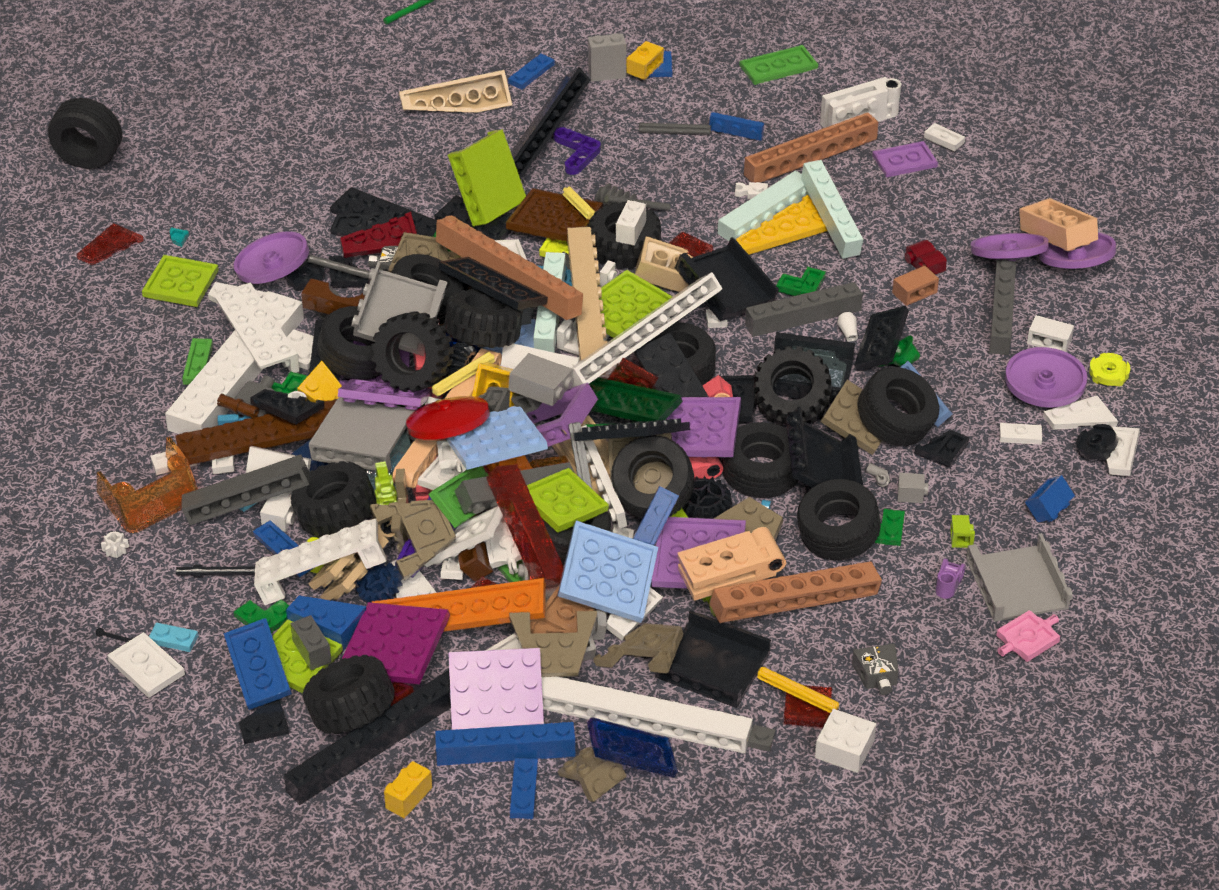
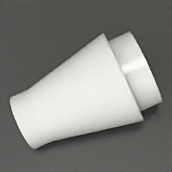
(848, 325)

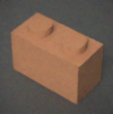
(915, 285)

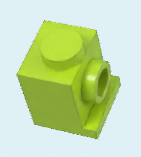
(961, 531)

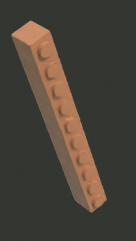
(468, 242)

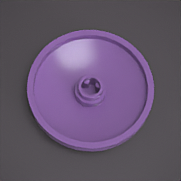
(1009, 246)
(1083, 256)
(271, 257)
(1046, 377)

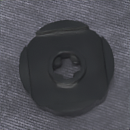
(299, 281)
(1088, 446)

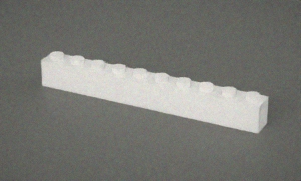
(645, 329)
(647, 713)

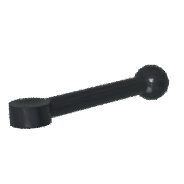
(100, 632)

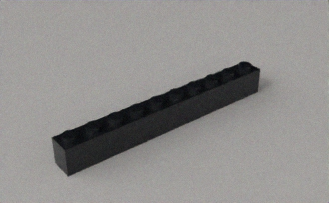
(548, 119)
(369, 741)

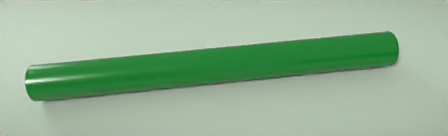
(406, 10)

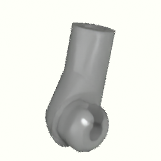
(880, 474)

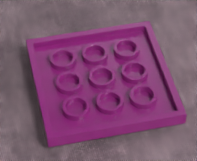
(399, 638)

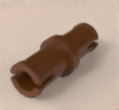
(237, 406)

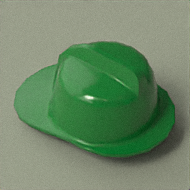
(905, 352)

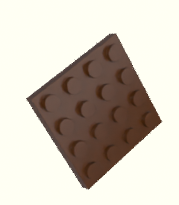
(548, 215)

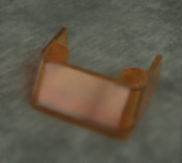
(154, 501)

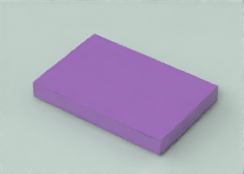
(905, 159)

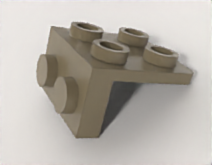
(593, 773)

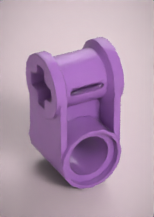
(949, 578)

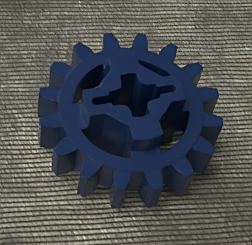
(380, 583)

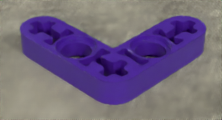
(587, 147)

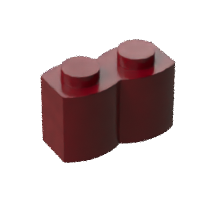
(925, 254)

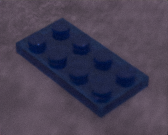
(632, 747)

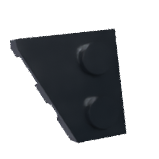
(944, 448)
(264, 723)

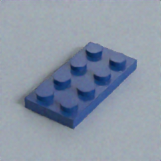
(257, 663)

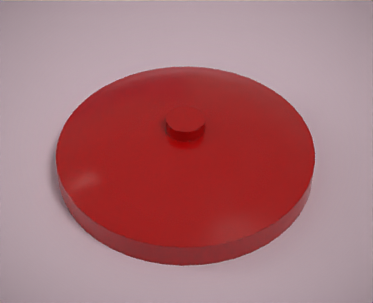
(448, 417)

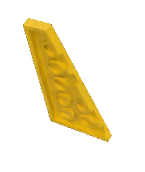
(786, 226)

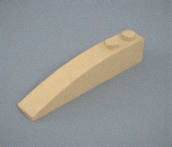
(461, 95)
(658, 264)

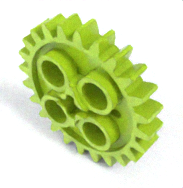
(385, 490)

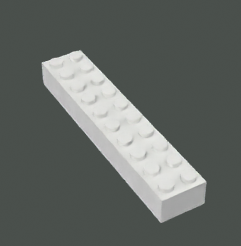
(227, 372)

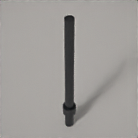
(198, 571)

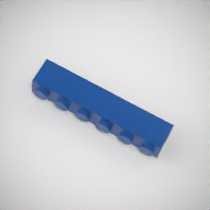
(505, 743)

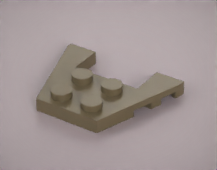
(419, 244)
(755, 516)
(396, 524)
(426, 529)
(647, 641)
(559, 652)

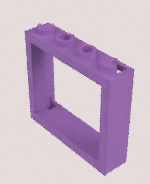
(575, 407)

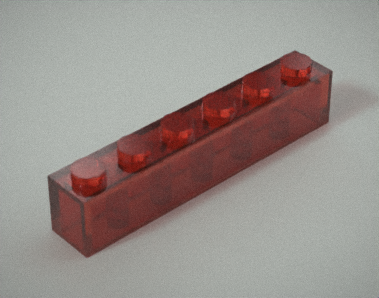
(525, 524)

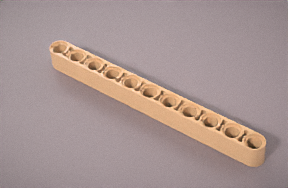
(424, 452)

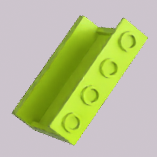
(487, 178)

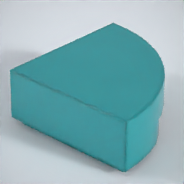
(178, 236)

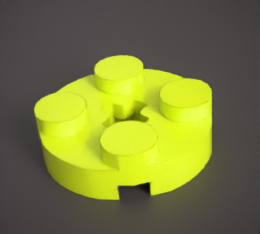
(1116, 376)

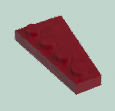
(375, 238)

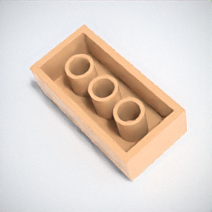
(1059, 223)

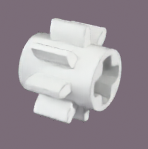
(114, 544)

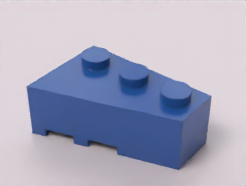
(333, 618)

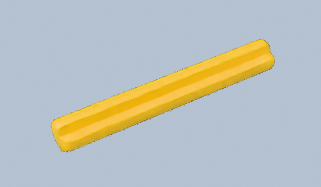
(797, 690)

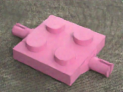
(1028, 635)

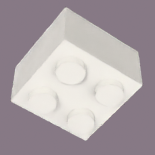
(845, 740)

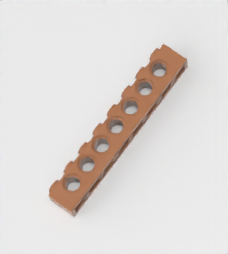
(810, 148)
(795, 591)

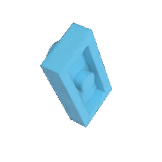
(174, 637)

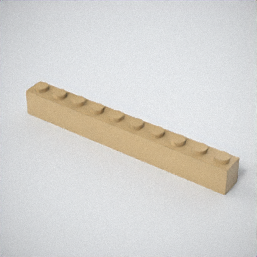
(585, 279)

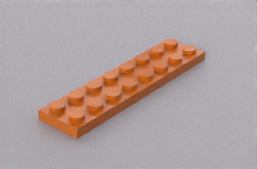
(483, 604)

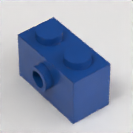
(1050, 499)

